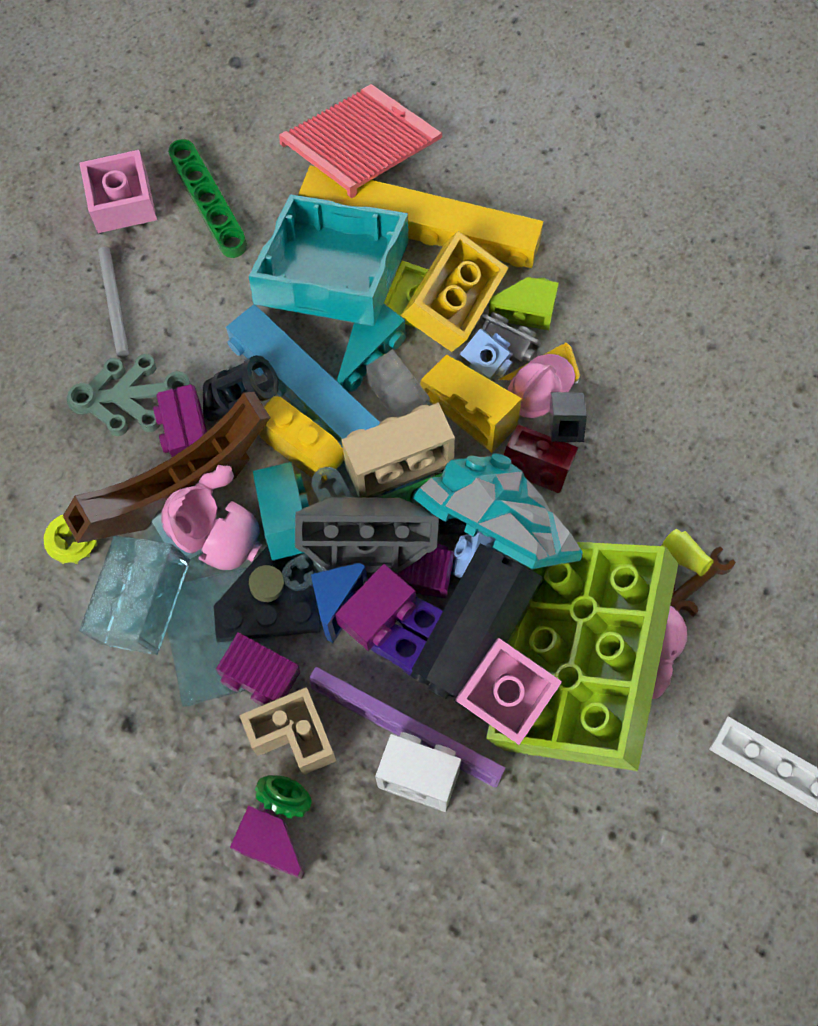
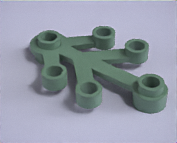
(122, 393)

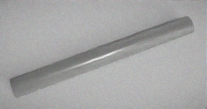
(113, 302)

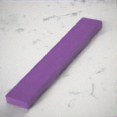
(398, 722)

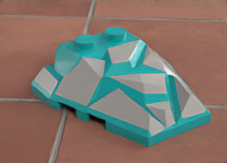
(501, 505)

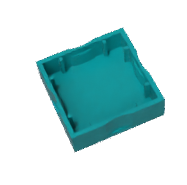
(330, 259)

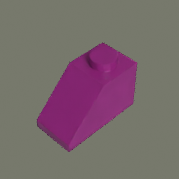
(267, 840)

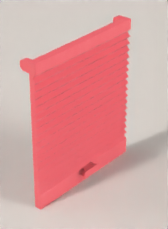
(360, 138)

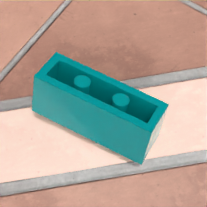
(278, 501)

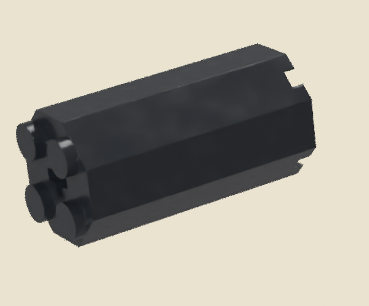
(482, 608)

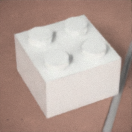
(418, 771)

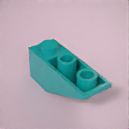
(369, 344)

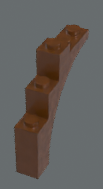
(135, 502)

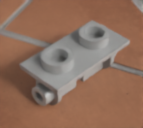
(520, 340)

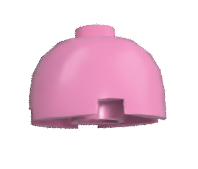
(232, 539)

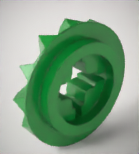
(283, 795)

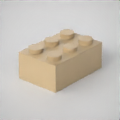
(398, 450)

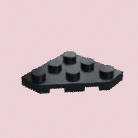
(287, 615)

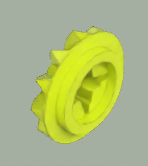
(58, 547)

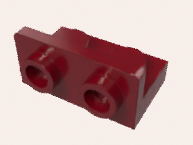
(540, 459)

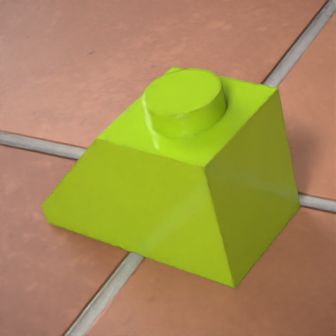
(527, 303)

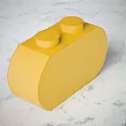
(300, 438)

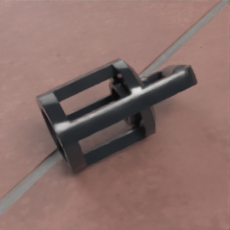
(228, 387)

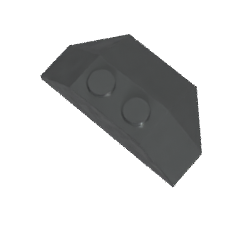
(365, 532)

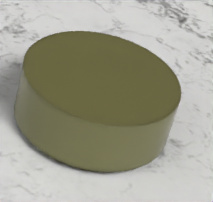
(266, 583)

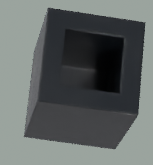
(567, 417)

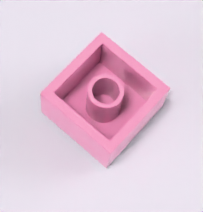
(118, 191)
(508, 691)

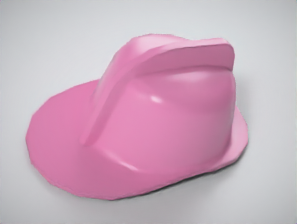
(537, 381)

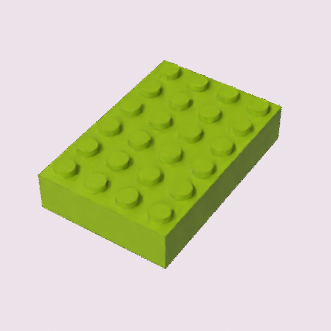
(602, 635)

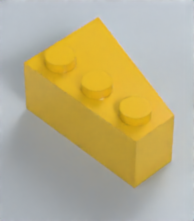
(473, 401)

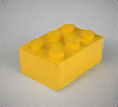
(454, 292)

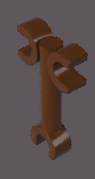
(696, 581)

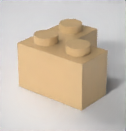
(291, 721)

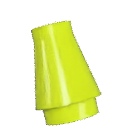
(687, 552)

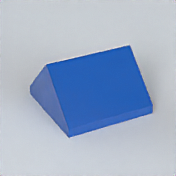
(333, 590)

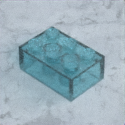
(135, 594)

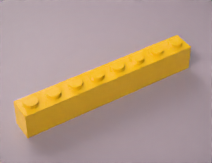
(438, 218)

